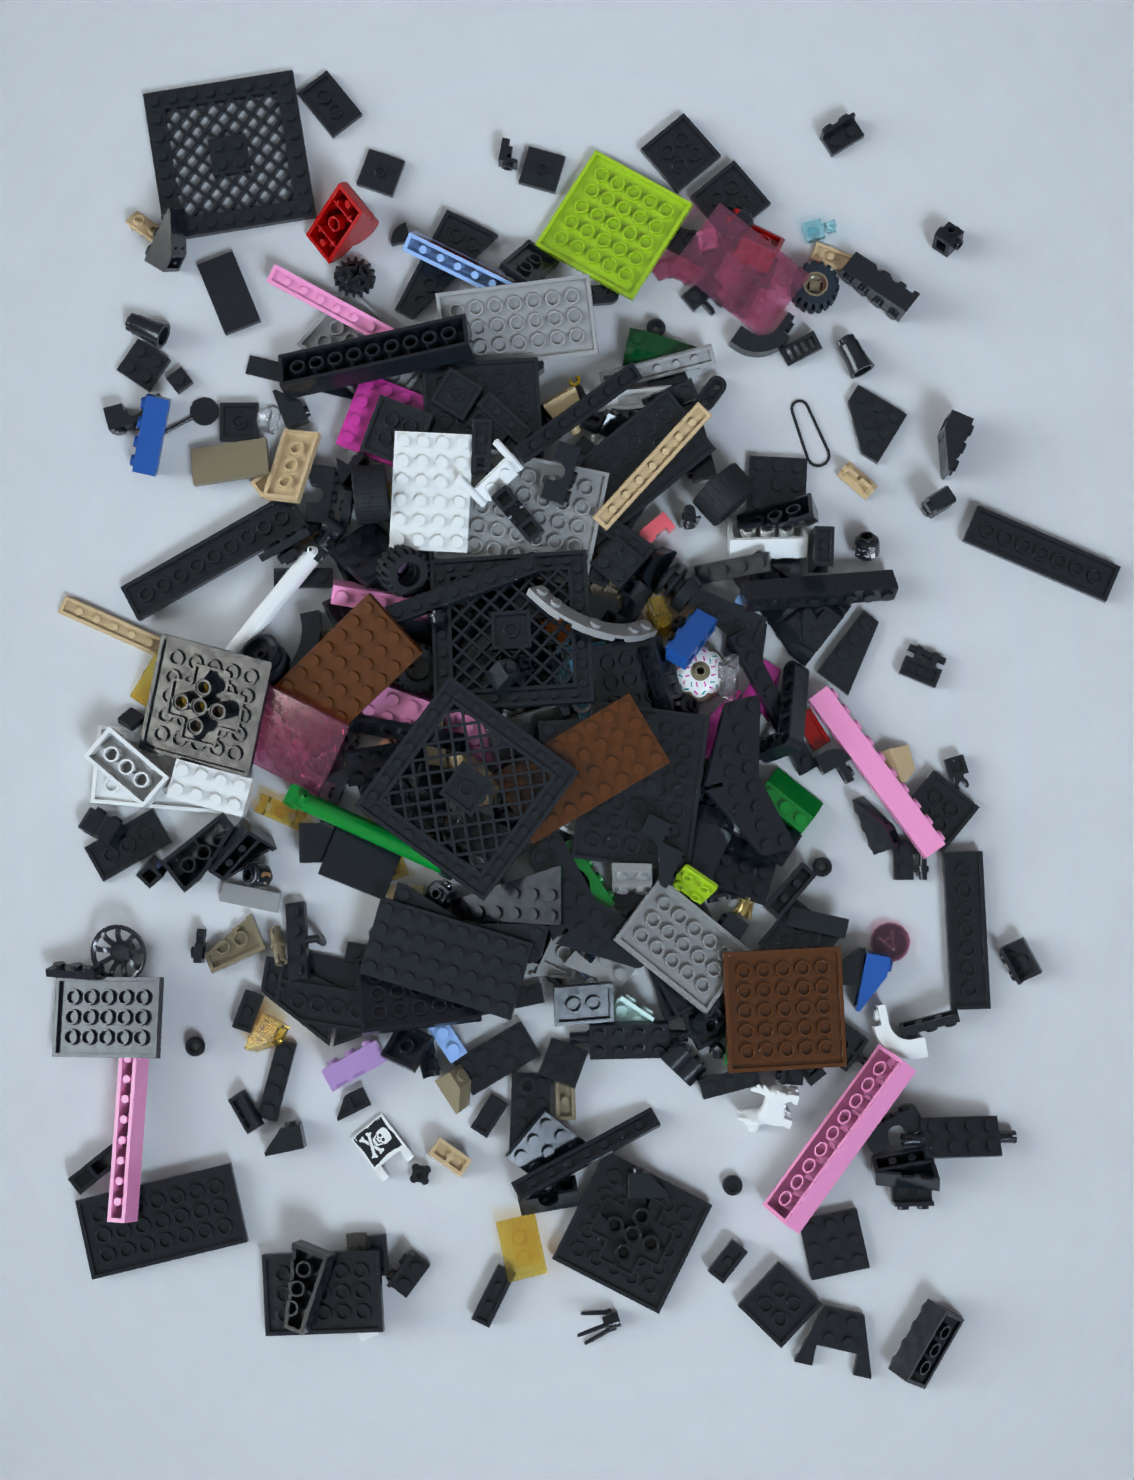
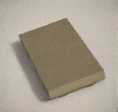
(230, 462)

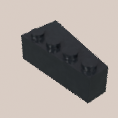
(307, 1283)

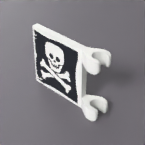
(379, 1143)

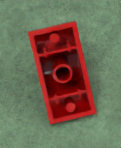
(341, 223)

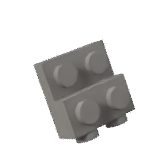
(632, 878)

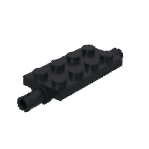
(627, 1039)
(959, 1137)

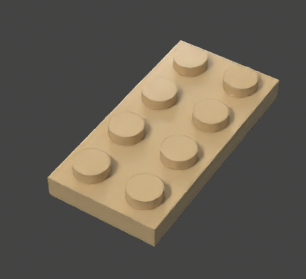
(291, 466)

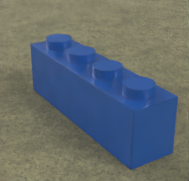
(151, 434)

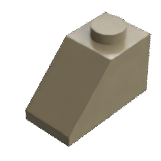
(456, 1088)

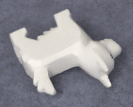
(773, 1109)

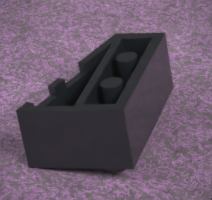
(241, 848)
(905, 1170)

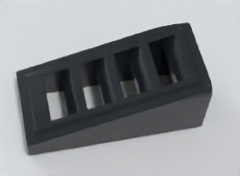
(811, 351)

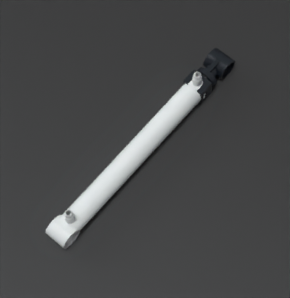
(312, 555)

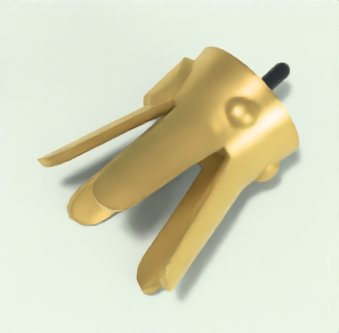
(746, 906)

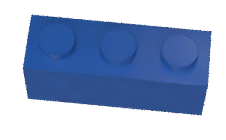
(690, 638)

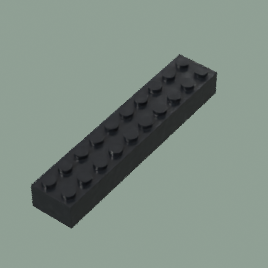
(376, 356)

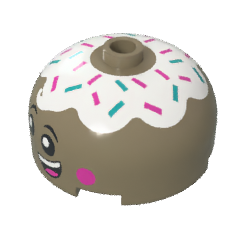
(703, 686)

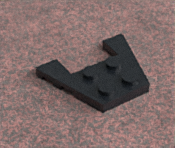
(840, 1331)

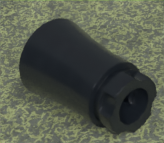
(148, 329)
(854, 356)

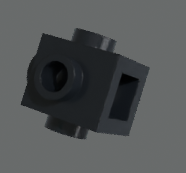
(948, 239)
(441, 893)

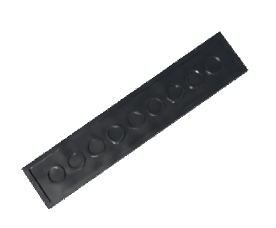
(211, 558)

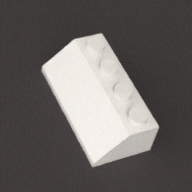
(777, 541)

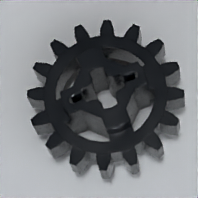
(352, 280)

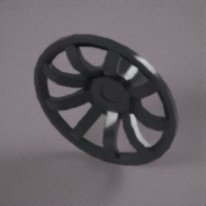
(120, 951)

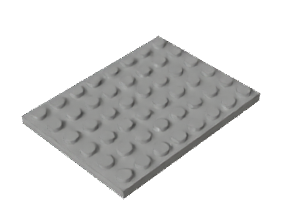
(565, 526)

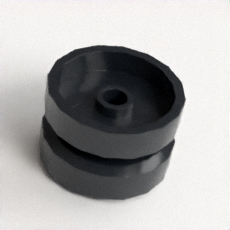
(268, 648)

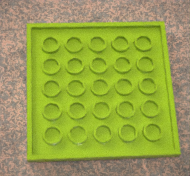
(614, 225)

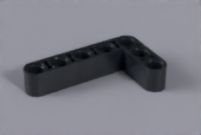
(791, 715)

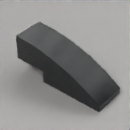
(92, 1171)

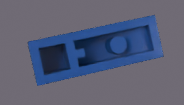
(874, 972)

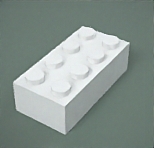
(128, 767)
(211, 788)

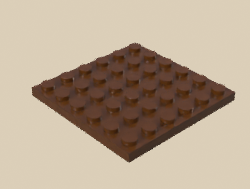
(784, 1009)

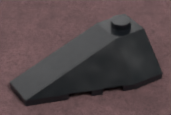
(194, 857)

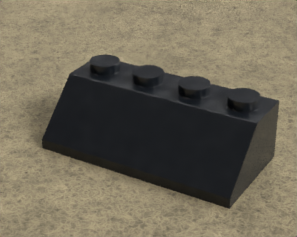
(925, 1344)

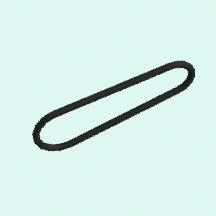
(800, 436)

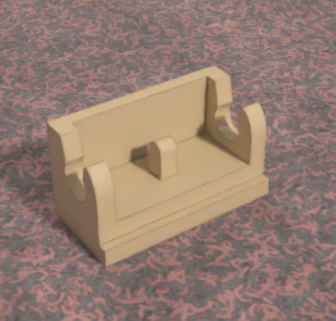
(449, 1157)

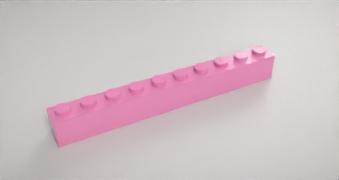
(876, 773)
(128, 1140)

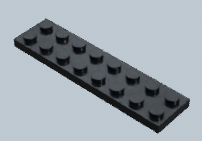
(1041, 554)
(966, 930)

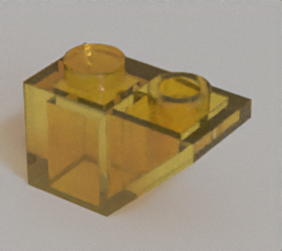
(266, 1034)

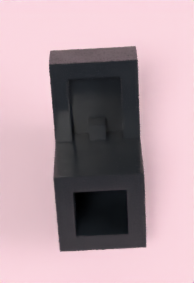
(835, 759)

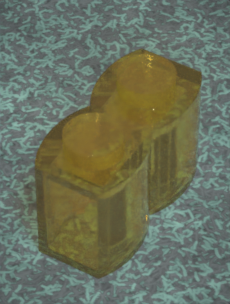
(659, 615)

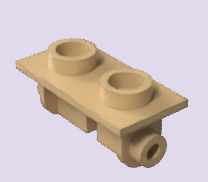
(142, 225)
(857, 480)

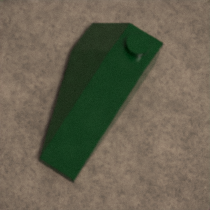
(647, 345)

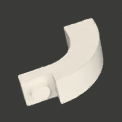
(904, 1047)

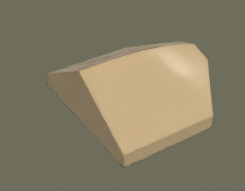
(901, 761)

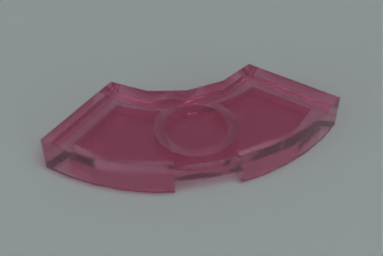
(665, 270)

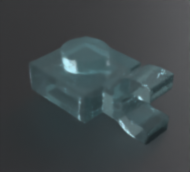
(815, 230)

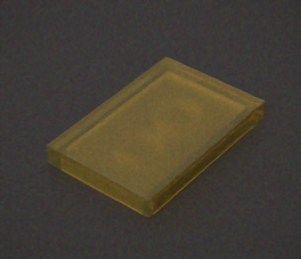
(521, 1247)

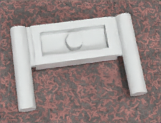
(495, 479)

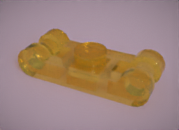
(279, 812)

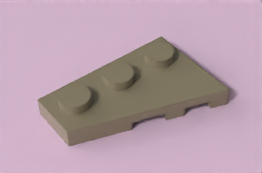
(237, 946)

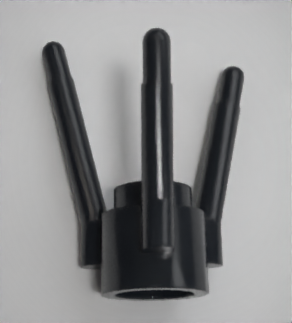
(610, 1323)

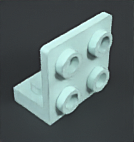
(627, 1010)

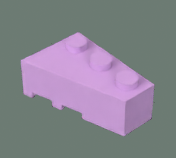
(353, 1064)

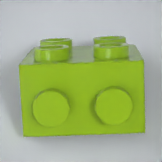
(694, 884)

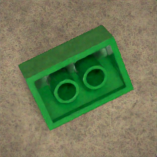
(792, 801)

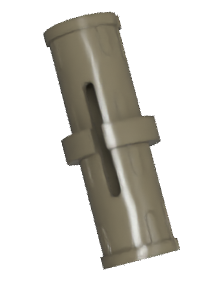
(278, 946)

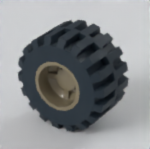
(819, 290)

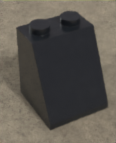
(314, 841)

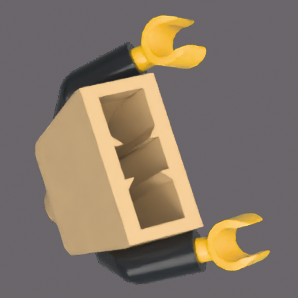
(560, 402)

